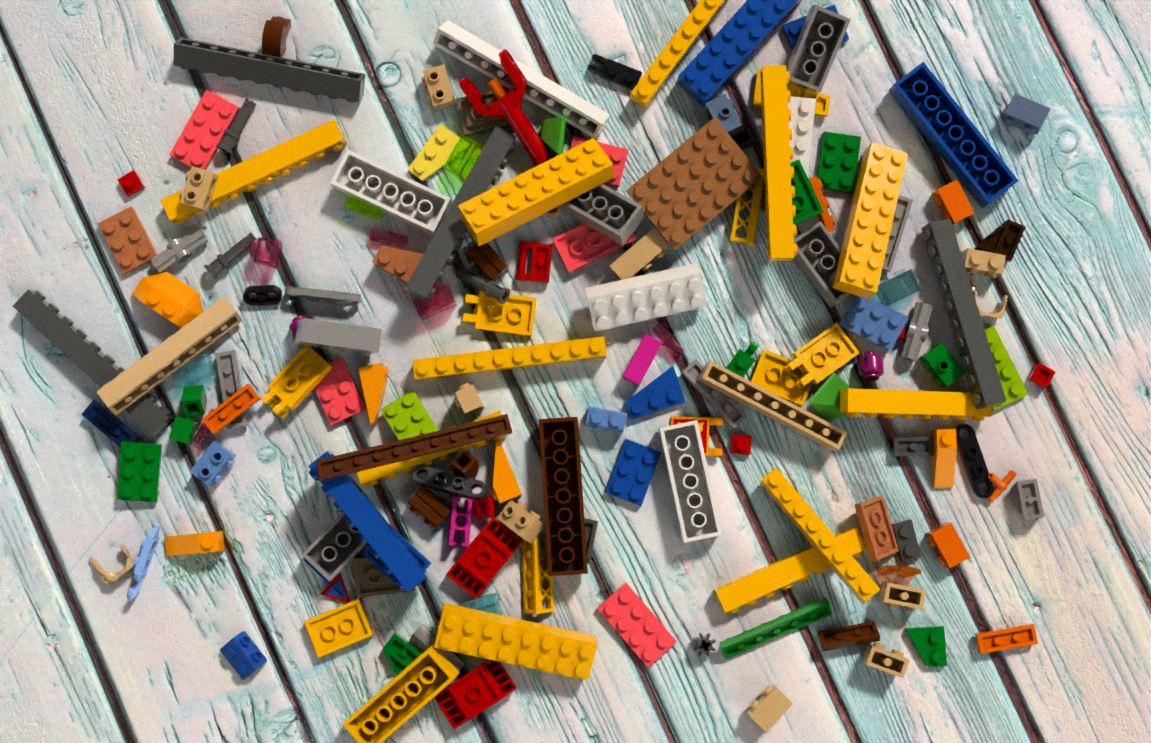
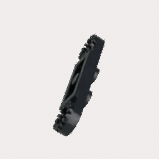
(973, 461)
(450, 483)

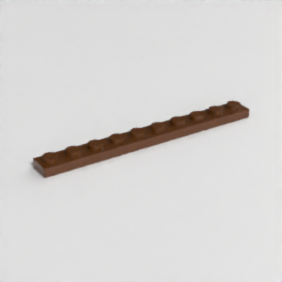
(412, 447)

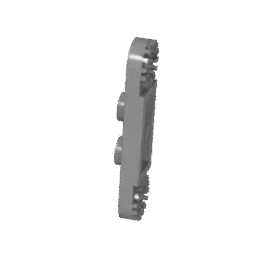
(315, 294)

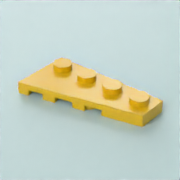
(822, 100)

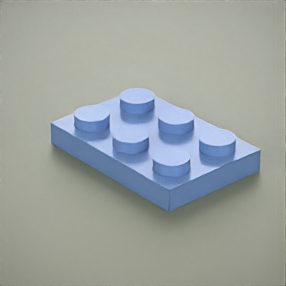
(874, 322)

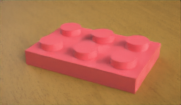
(615, 154)
(339, 393)

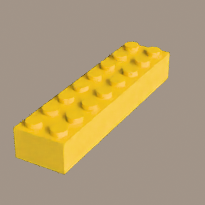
(536, 191)
(870, 221)
(515, 641)

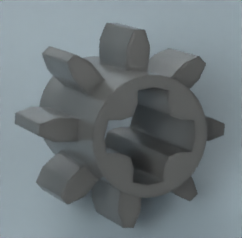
(709, 646)

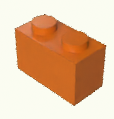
(953, 202)
(947, 545)

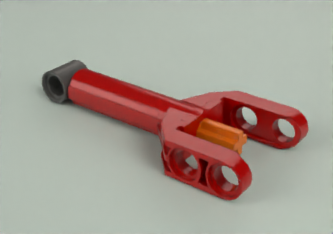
(509, 107)

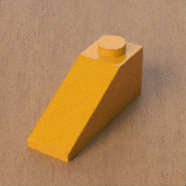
(374, 385)
(943, 457)
(504, 481)
(194, 543)

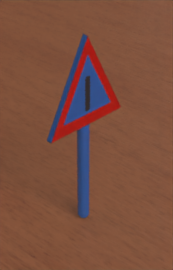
(335, 589)

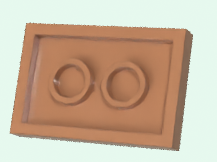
(128, 240)
(876, 528)

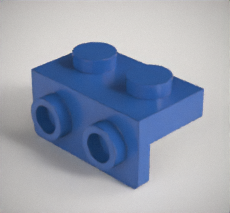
(243, 655)

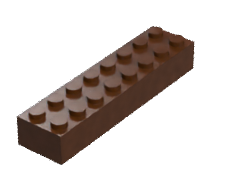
(563, 496)

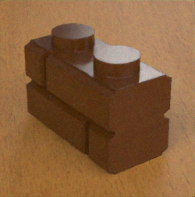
(487, 261)
(430, 507)

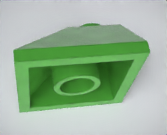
(553, 134)
(827, 398)

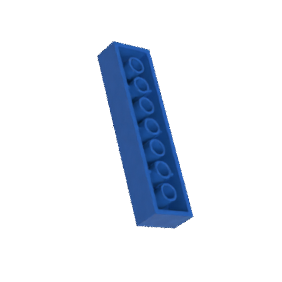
(732, 47)
(953, 135)
(372, 528)

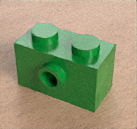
(941, 365)

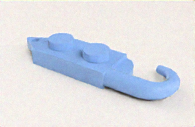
(143, 562)

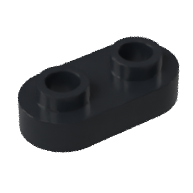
(263, 295)

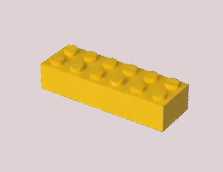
(401, 697)

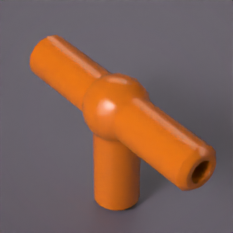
(1001, 485)

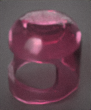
(266, 252)

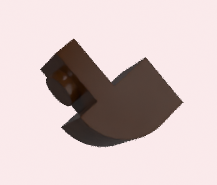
(275, 36)
(465, 465)

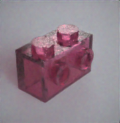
(441, 301)

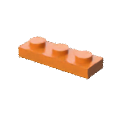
(827, 220)
(231, 408)
(1006, 638)

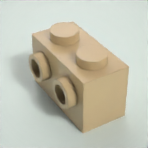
(439, 87)
(198, 189)
(983, 263)
(468, 399)
(521, 521)
(902, 595)
(884, 660)
(769, 707)

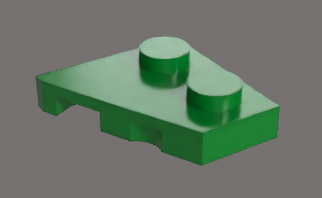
(930, 644)
(400, 653)

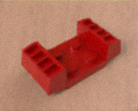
(484, 557)
(474, 692)

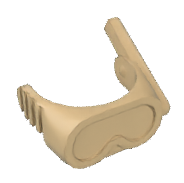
(995, 314)
(110, 577)

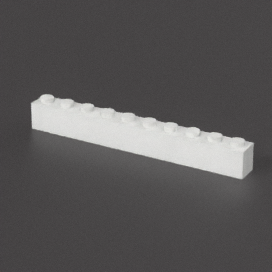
(538, 89)

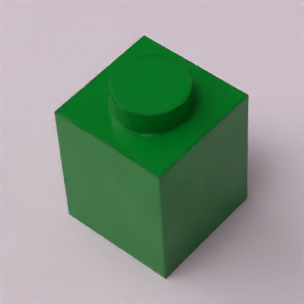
(194, 400)
(184, 429)

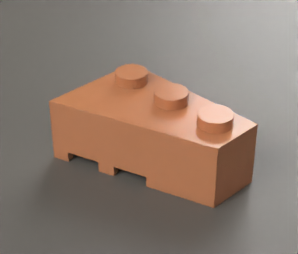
(397, 262)

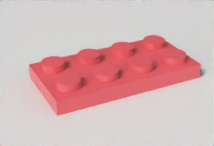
(204, 131)
(585, 245)
(636, 624)

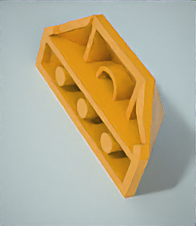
(169, 298)

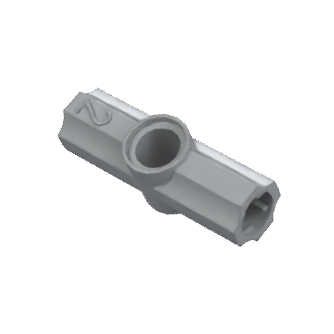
(179, 250)
(916, 331)
(426, 638)

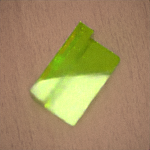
(463, 157)
(361, 208)

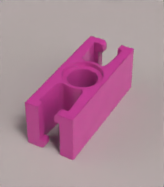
(642, 360)
(455, 514)

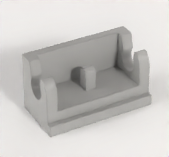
(1030, 499)

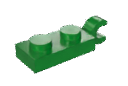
(742, 360)

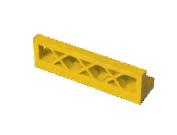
(754, 213)
(533, 575)

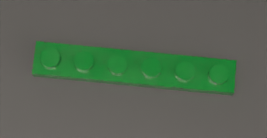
(775, 628)

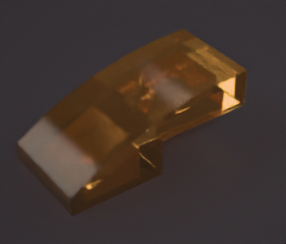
(902, 570)

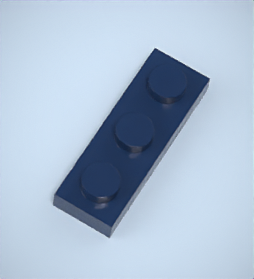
(109, 423)

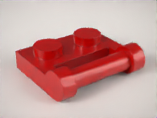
(540, 262)

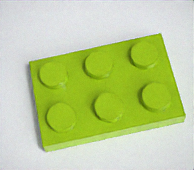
(408, 417)

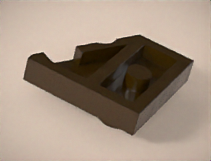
(1003, 239)

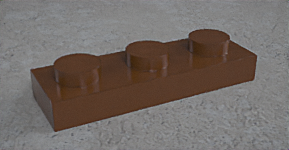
(848, 636)

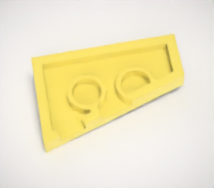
(434, 153)

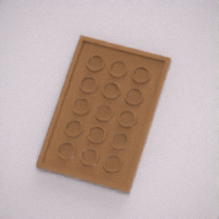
(694, 183)

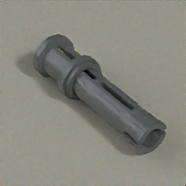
(232, 134)
(224, 261)
(489, 288)

